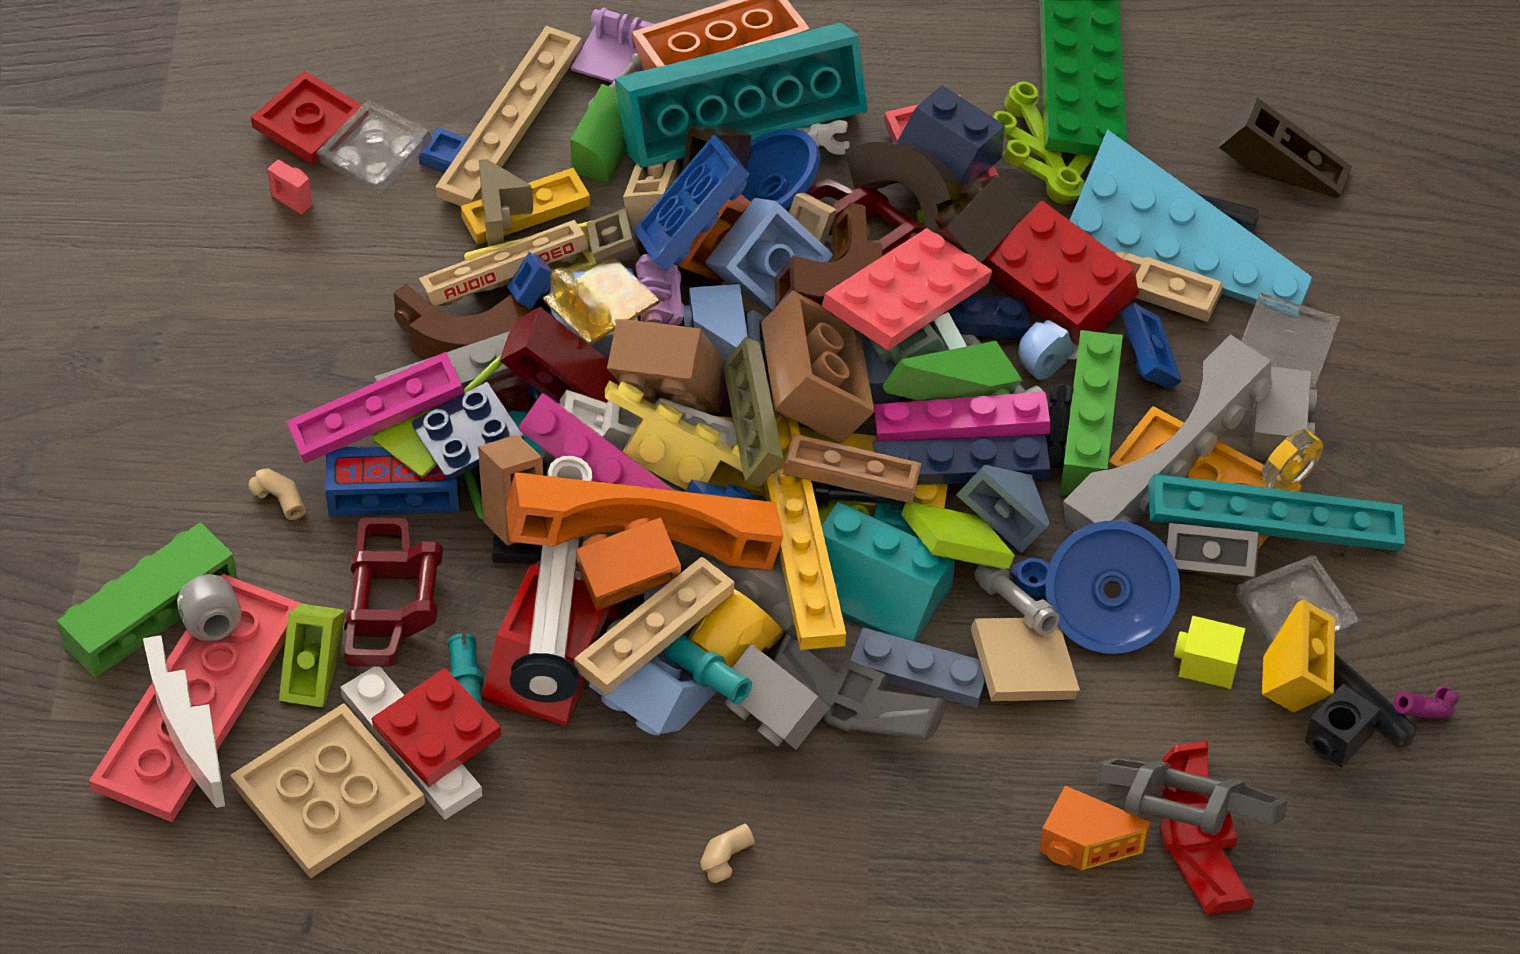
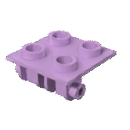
(608, 45)
(665, 287)

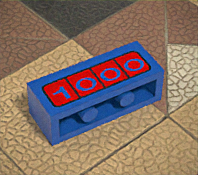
(379, 484)

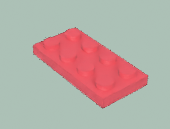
(906, 288)

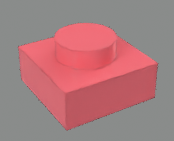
(290, 186)

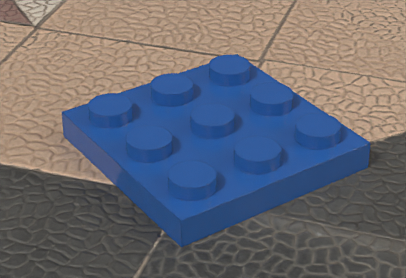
(691, 203)

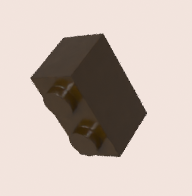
(981, 217)

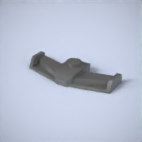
(859, 697)

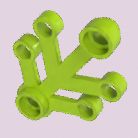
(1062, 182)

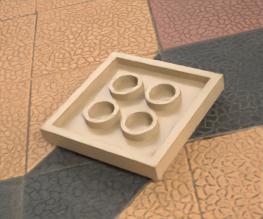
(327, 790)

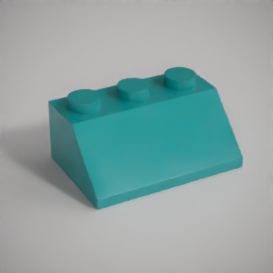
(884, 574)

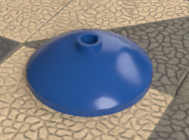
(781, 166)
(1119, 555)

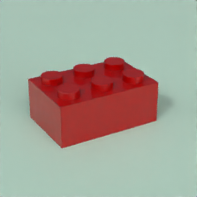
(1062, 273)

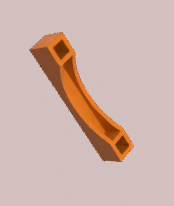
(561, 509)

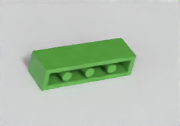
(1091, 408)
(141, 600)

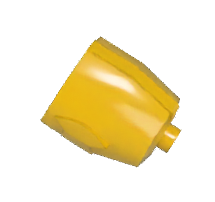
(734, 627)

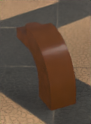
(850, 254)
(438, 332)

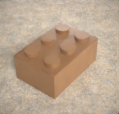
(668, 364)
(816, 368)

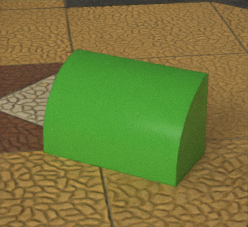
(599, 138)

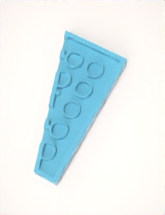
(1149, 213)

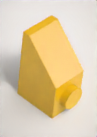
(1301, 659)

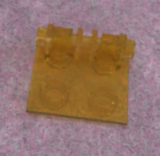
(598, 298)

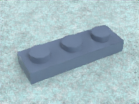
(921, 667)

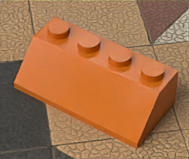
(716, 30)

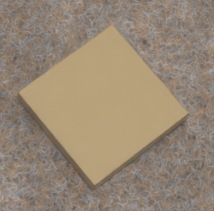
(1023, 662)

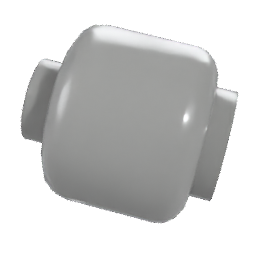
(209, 608)

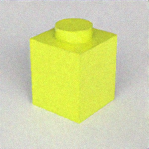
(1209, 651)

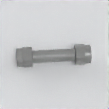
(1039, 614)

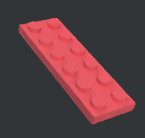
(143, 762)

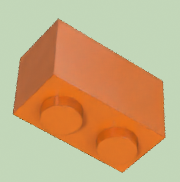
(627, 562)

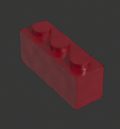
(555, 358)

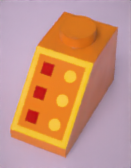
(1090, 832)

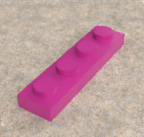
(375, 407)
(963, 417)
(567, 435)

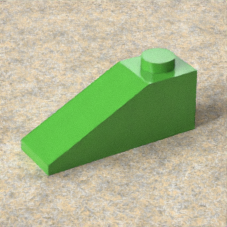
(954, 374)

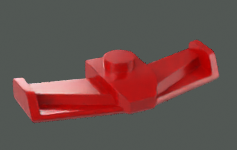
(1201, 853)

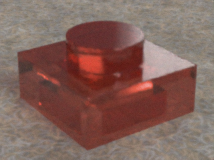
(511, 391)

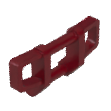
(876, 204)
(410, 563)

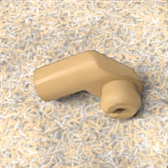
(271, 482)
(720, 850)

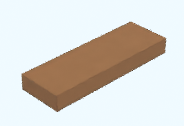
(852, 468)

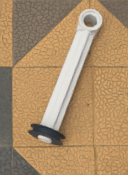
(545, 672)

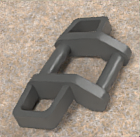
(1225, 796)

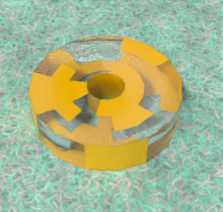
(1292, 460)

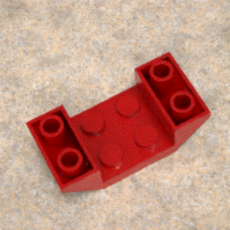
(514, 641)

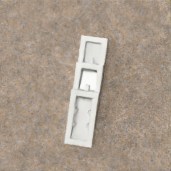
(619, 424)
(187, 726)

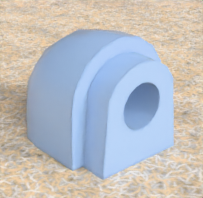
(1044, 349)

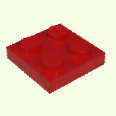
(304, 115)
(436, 727)

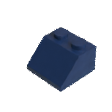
(956, 133)

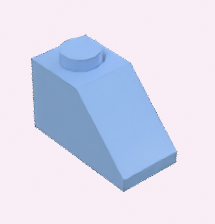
(719, 315)

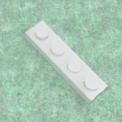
(373, 693)

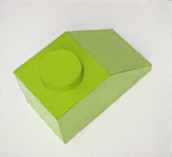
(310, 654)

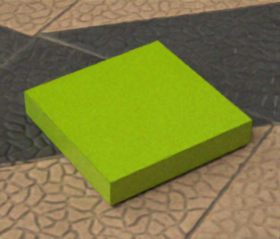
(957, 535)

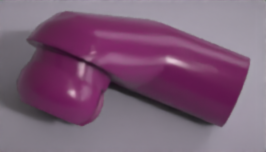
(1426, 707)

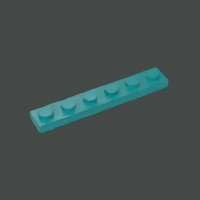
(1276, 512)

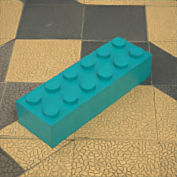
(747, 88)

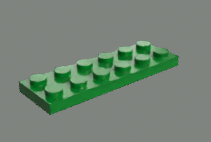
(1081, 74)

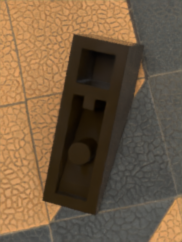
(1279, 149)

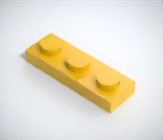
(552, 198)

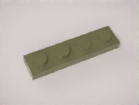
(752, 412)

